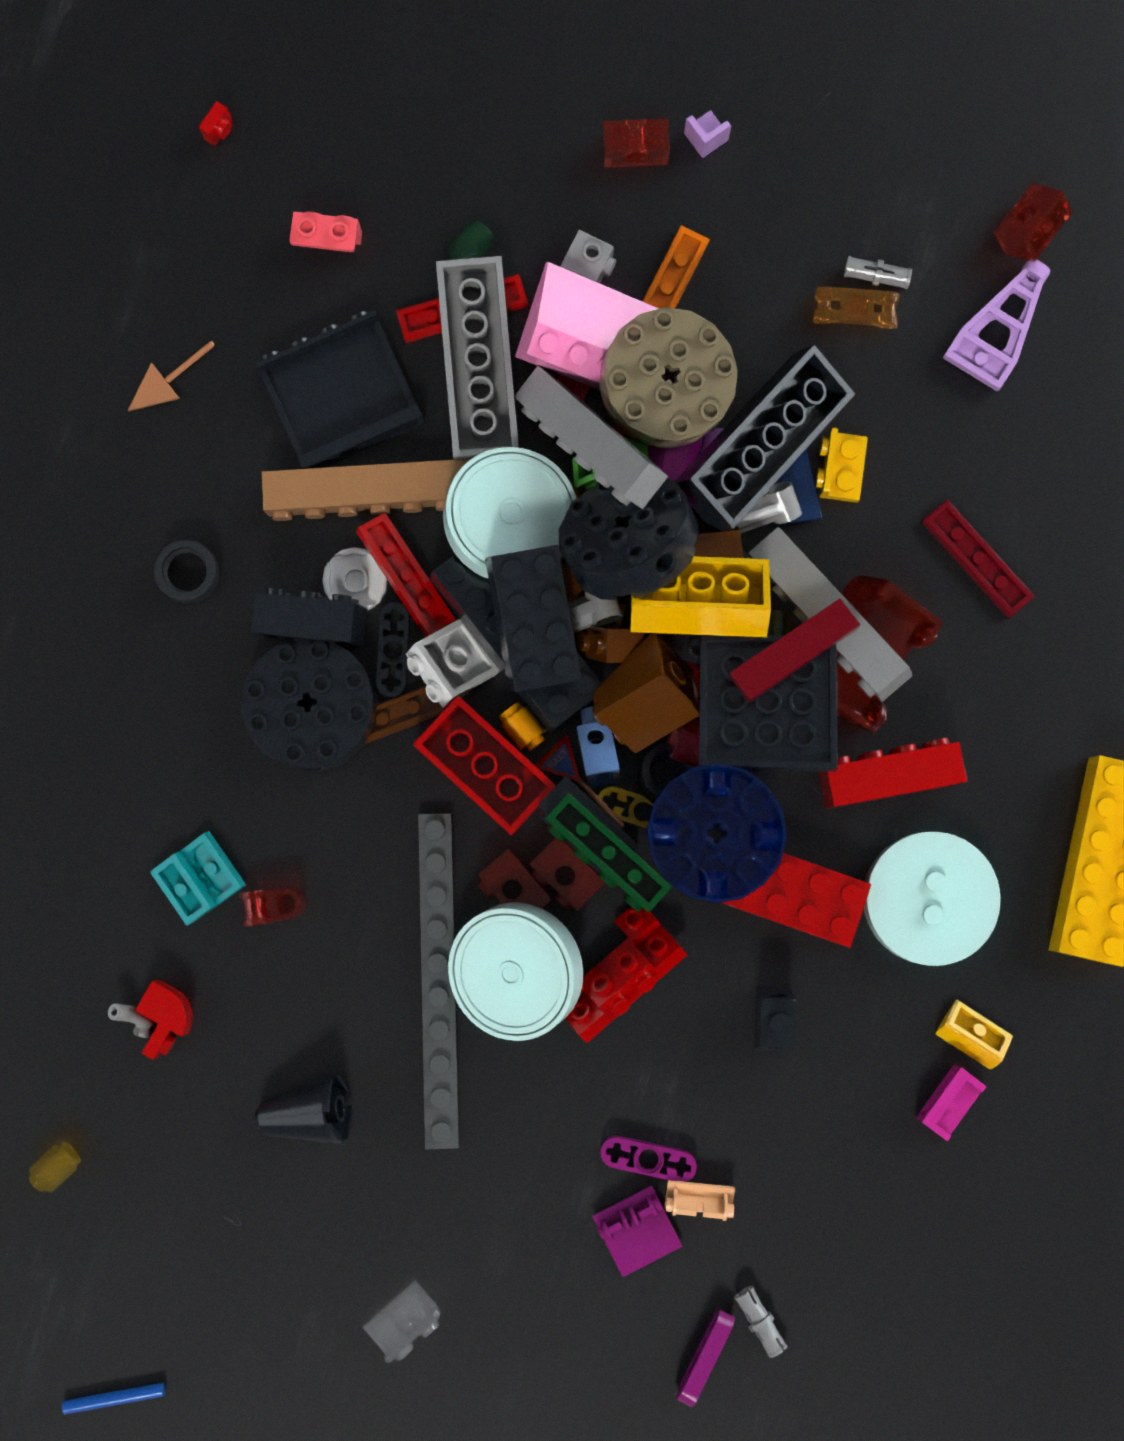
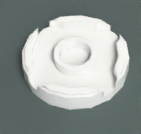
(343, 577)

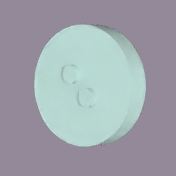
(505, 505)
(932, 898)
(515, 971)

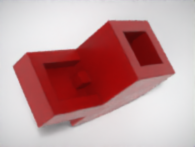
(171, 1012)

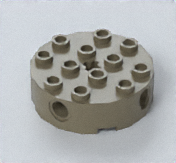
(674, 345)

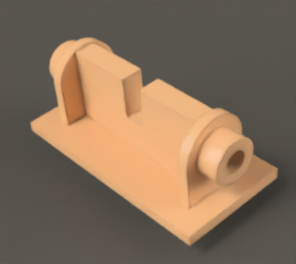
(691, 1197)

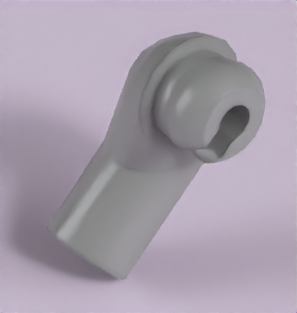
(127, 1013)

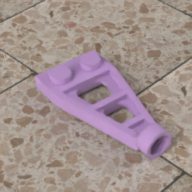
(981, 358)

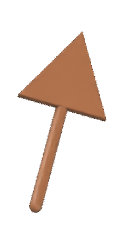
(156, 388)

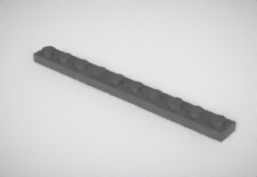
(438, 1001)

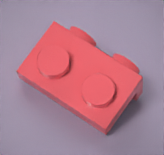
(325, 231)

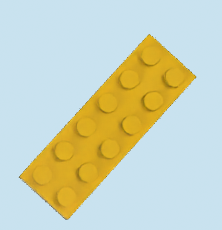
(1092, 890)

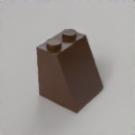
(647, 695)

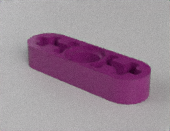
(674, 1156)
(705, 1358)

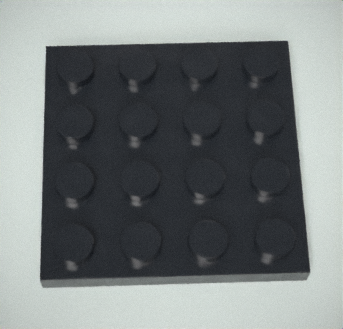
(781, 729)

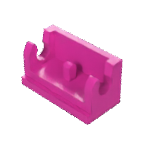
(950, 1101)

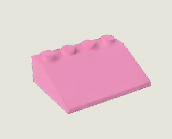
(574, 324)

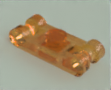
(856, 307)

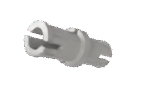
(878, 272)
(760, 1321)

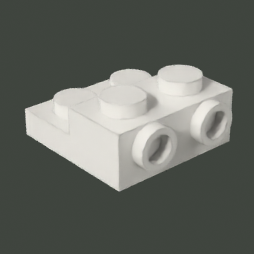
(450, 663)

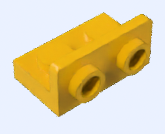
(842, 466)

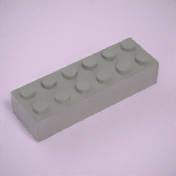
(477, 355)

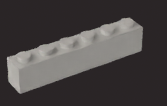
(591, 438)
(810, 592)

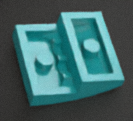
(198, 878)

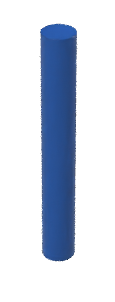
(113, 1398)

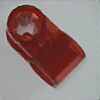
(265, 906)

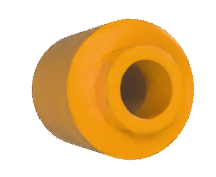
(522, 727)

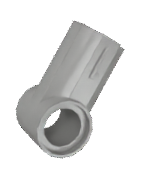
(776, 506)
(593, 611)

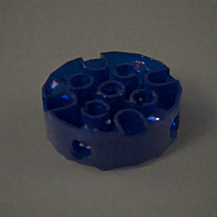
(741, 808)

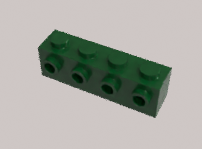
(602, 847)

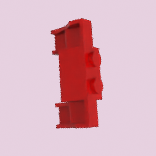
(624, 973)

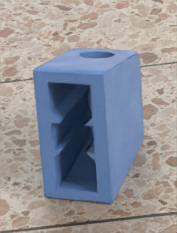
(599, 759)

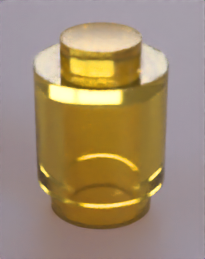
(54, 1167)

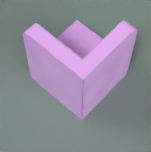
(706, 133)

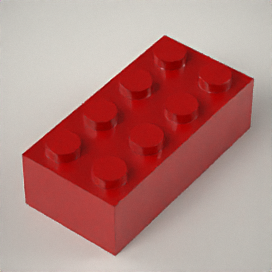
(484, 765)
(894, 774)
(809, 900)

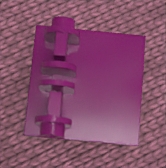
(637, 1231)

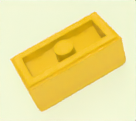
(974, 1035)

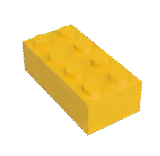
(709, 599)

